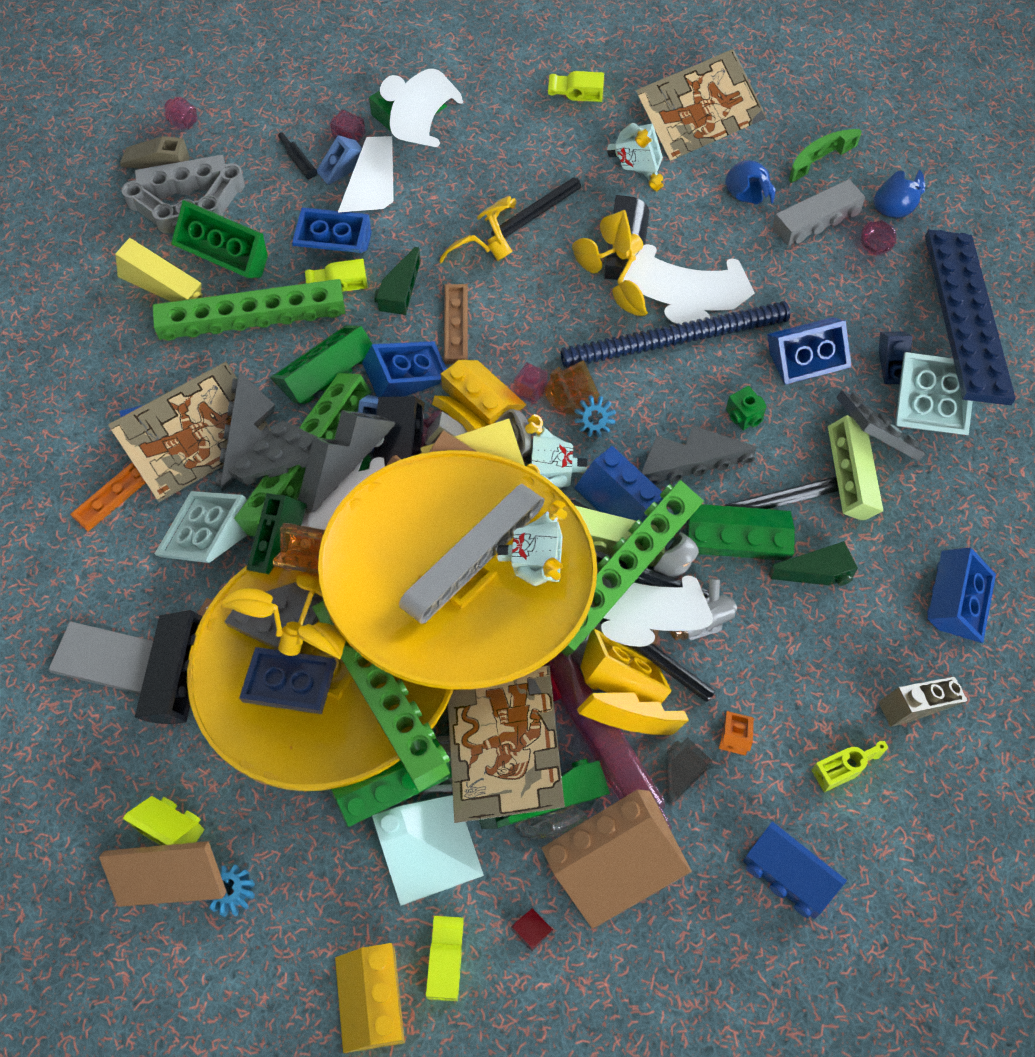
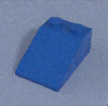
(403, 368)

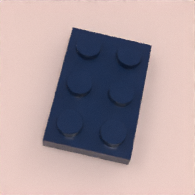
(288, 681)

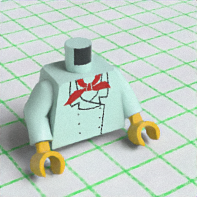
(639, 152)
(552, 455)
(537, 547)

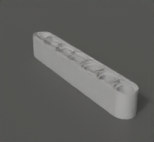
(470, 554)

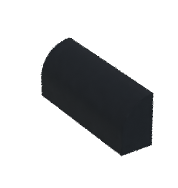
(638, 219)
(406, 434)
(164, 687)

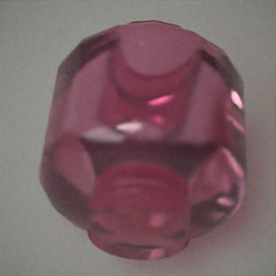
(180, 113)

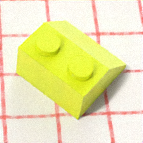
(163, 823)

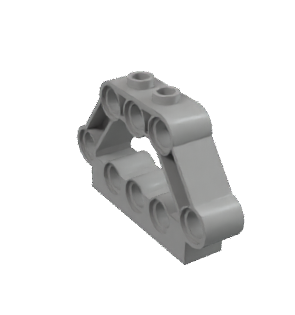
(208, 174)

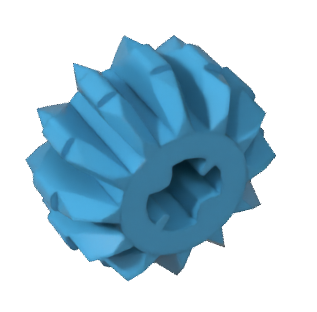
(602, 420)
(240, 884)

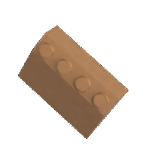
(617, 858)

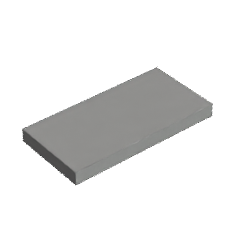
(102, 657)

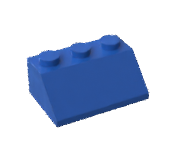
(332, 230)
(810, 349)
(617, 487)
(962, 594)
(793, 871)

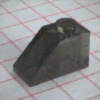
(683, 768)

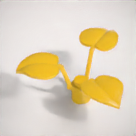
(615, 231)
(497, 243)
(260, 605)

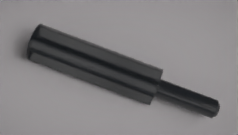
(298, 157)

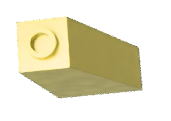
(154, 273)
(492, 439)

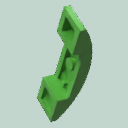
(840, 141)

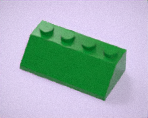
(220, 240)
(322, 363)
(742, 532)
(378, 792)

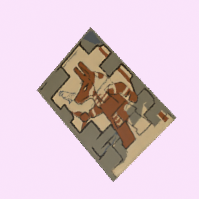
(701, 104)
(180, 432)

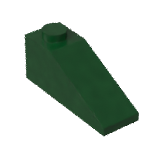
(399, 284)
(267, 541)
(820, 567)

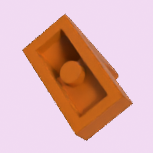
(737, 733)

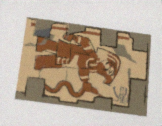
(505, 749)

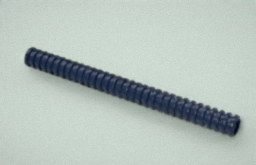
(676, 334)

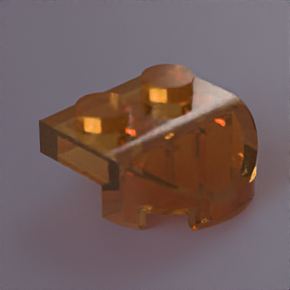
(570, 387)

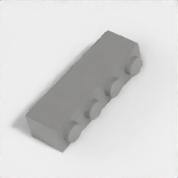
(818, 212)

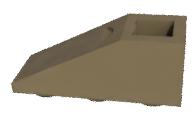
(155, 153)
(921, 700)

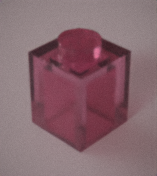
(347, 125)
(530, 383)

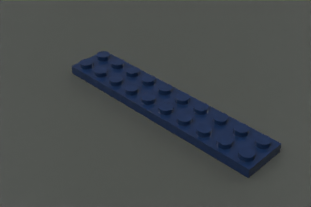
(969, 318)

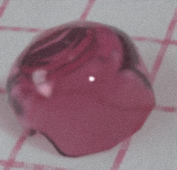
(881, 235)

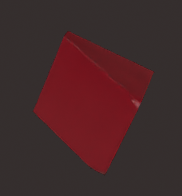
(531, 929)

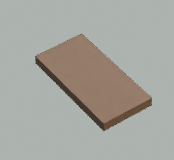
(163, 874)

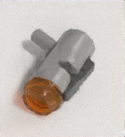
(722, 610)

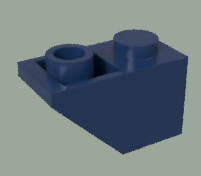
(891, 353)

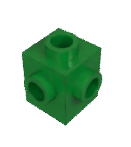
(746, 408)

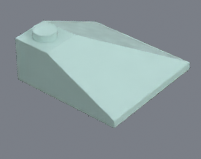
(931, 396)
(206, 528)
(426, 848)

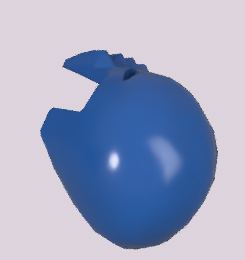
(748, 180)
(899, 196)

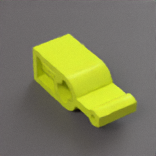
(578, 86)
(350, 272)
(836, 769)
(445, 958)

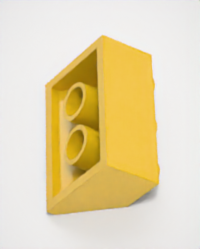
(479, 390)
(621, 670)
(369, 998)

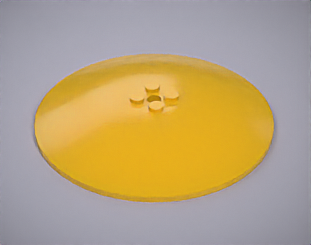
(401, 526)
(327, 748)

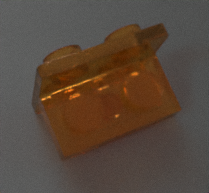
(299, 548)

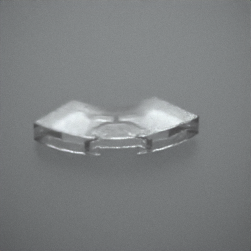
(551, 824)

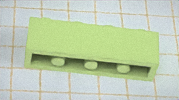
(855, 469)
(609, 529)

